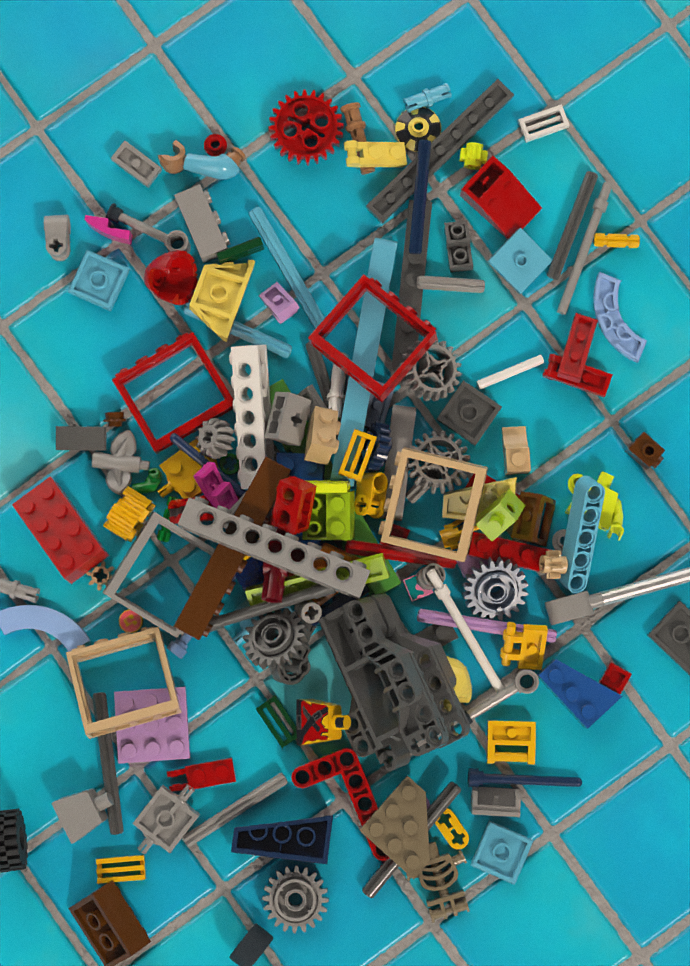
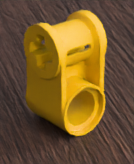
(371, 493)

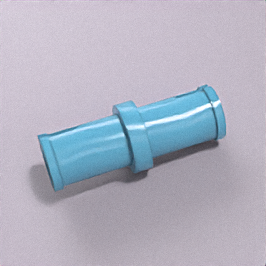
(427, 97)

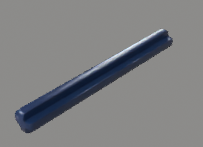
(420, 195)

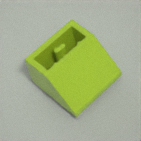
(332, 517)

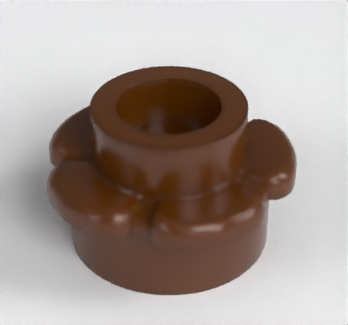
(114, 419)

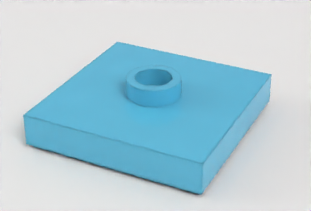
(519, 260)
(98, 280)
(501, 852)

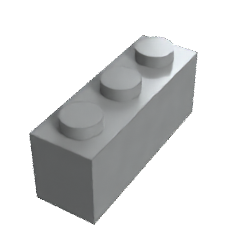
(202, 222)

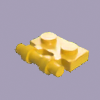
(532, 646)

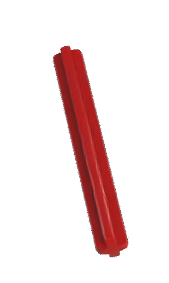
(397, 553)

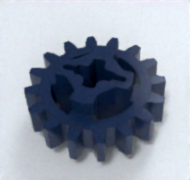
(381, 448)

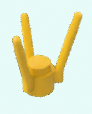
(451, 536)

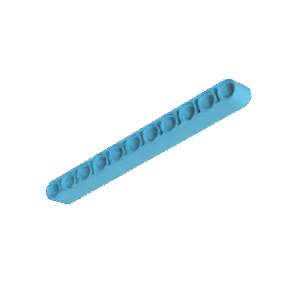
(364, 355)

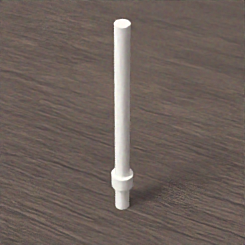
(443, 593)

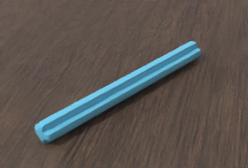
(286, 266)

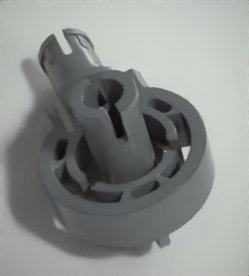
(300, 666)

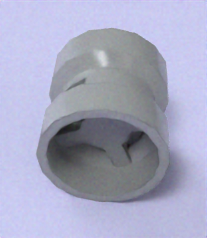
(422, 578)

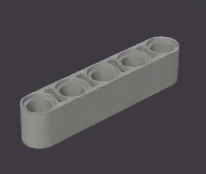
(402, 435)

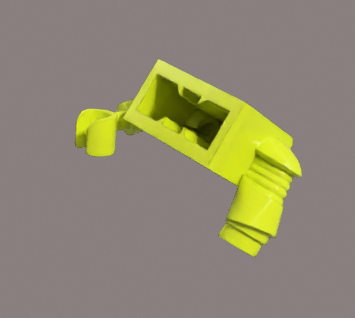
(611, 512)

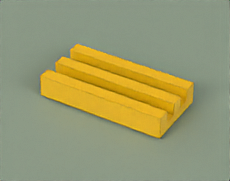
(350, 474)
(99, 861)

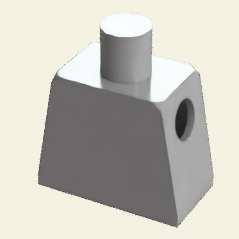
(82, 812)

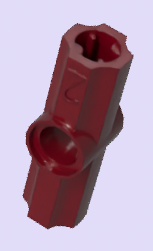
(273, 576)

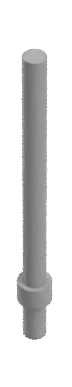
(599, 206)

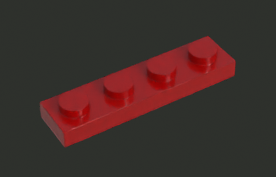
(522, 554)

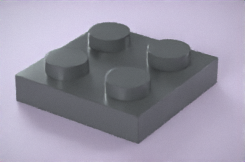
(469, 413)

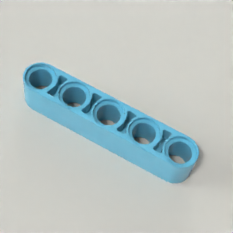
(584, 524)

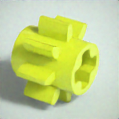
(473, 156)

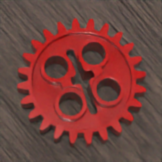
(316, 109)

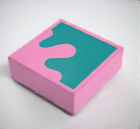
(414, 590)

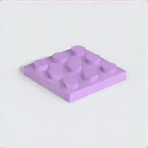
(157, 739)

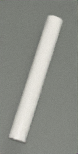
(509, 372)

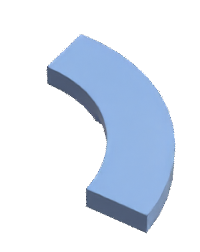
(610, 320)
(46, 620)

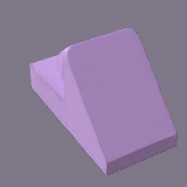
(279, 302)

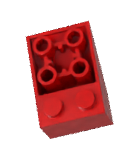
(500, 198)

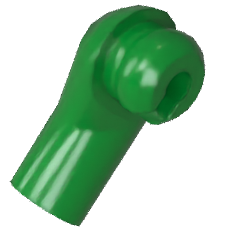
(151, 482)

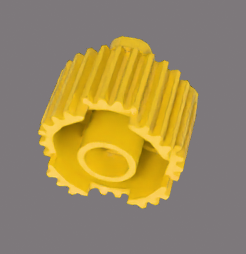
(128, 514)

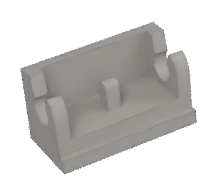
(495, 801)

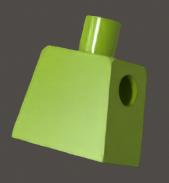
(498, 517)

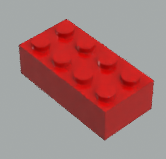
(60, 530)

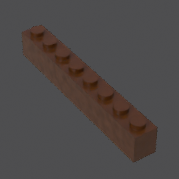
(226, 562)

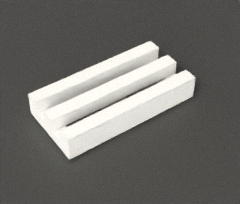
(562, 117)

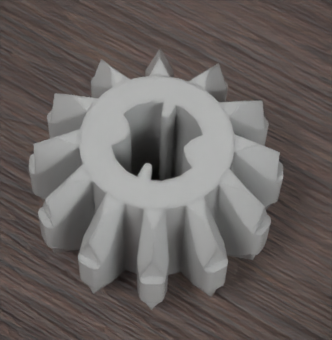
(215, 438)

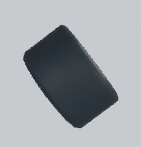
(251, 946)

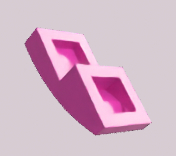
(103, 227)
(214, 488)

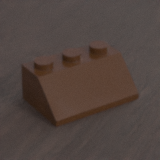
(110, 924)

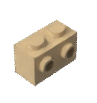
(321, 435)

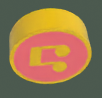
(130, 621)

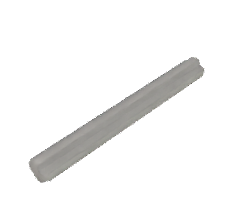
(235, 809)

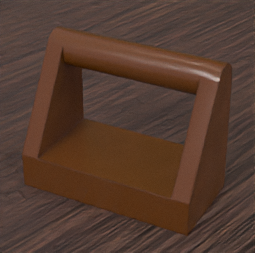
(528, 522)

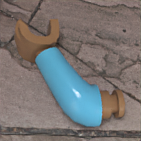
(211, 166)

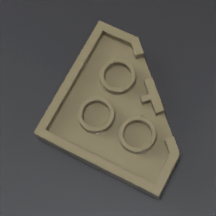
(402, 827)

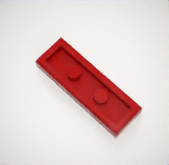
(577, 348)

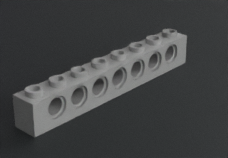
(191, 522)

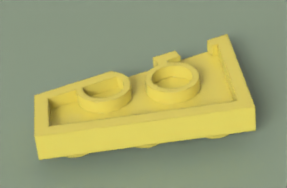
(456, 502)

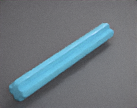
(253, 336)

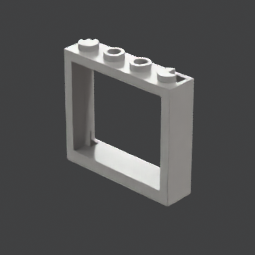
(130, 558)

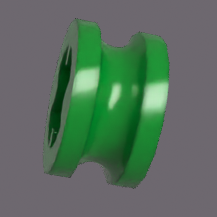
(223, 461)

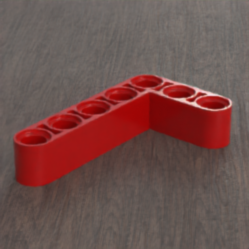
(346, 772)

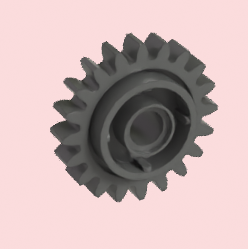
(266, 651)

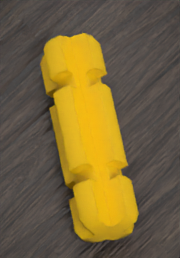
(616, 240)

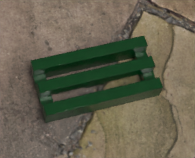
(241, 250)
(267, 705)

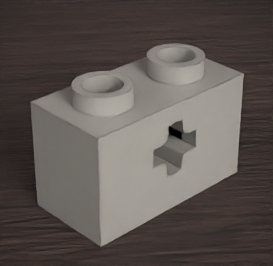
(288, 418)

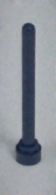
(201, 460)
(478, 777)

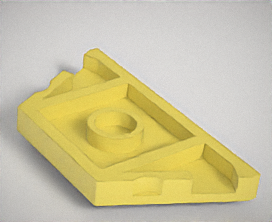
(220, 295)

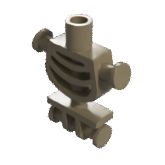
(441, 886)

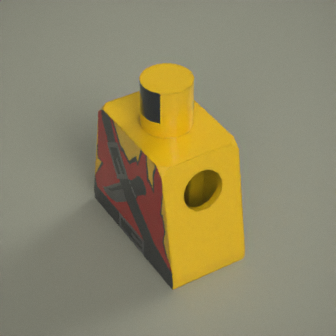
(319, 721)

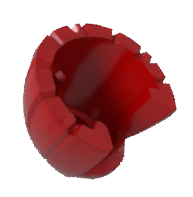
(172, 277)

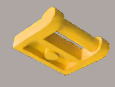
(511, 733)

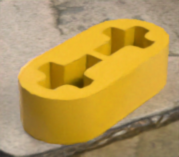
(446, 832)

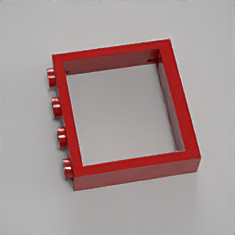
(391, 301)
(162, 354)

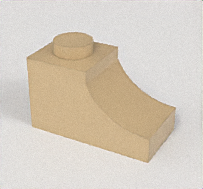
(515, 450)

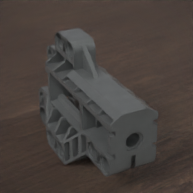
(392, 683)

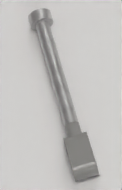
(582, 603)

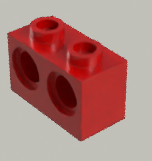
(293, 505)

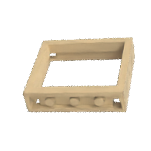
(396, 484)
(130, 719)

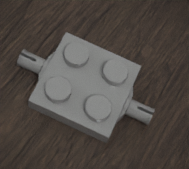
(166, 819)

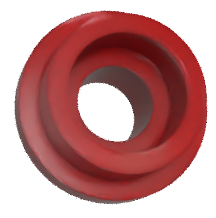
(215, 151)

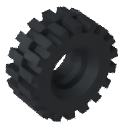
(12, 841)

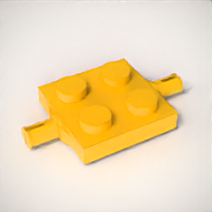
(180, 474)

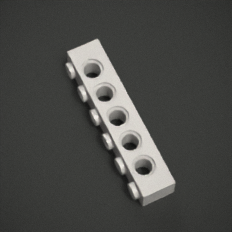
(259, 405)

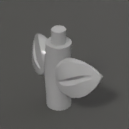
(120, 462)

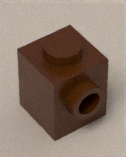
(646, 451)

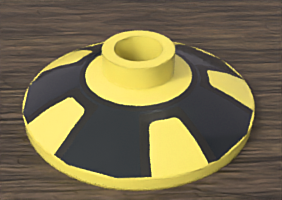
(409, 135)

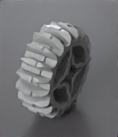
(440, 387)
(430, 444)

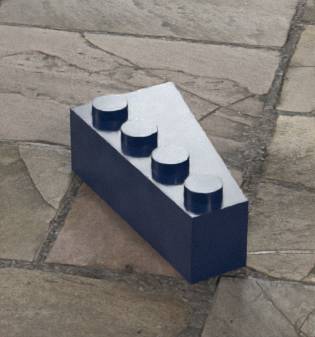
(289, 840)

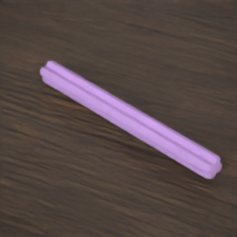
(473, 623)

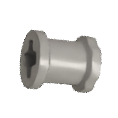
(313, 614)

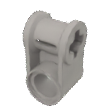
(57, 232)

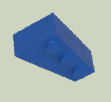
(578, 693)

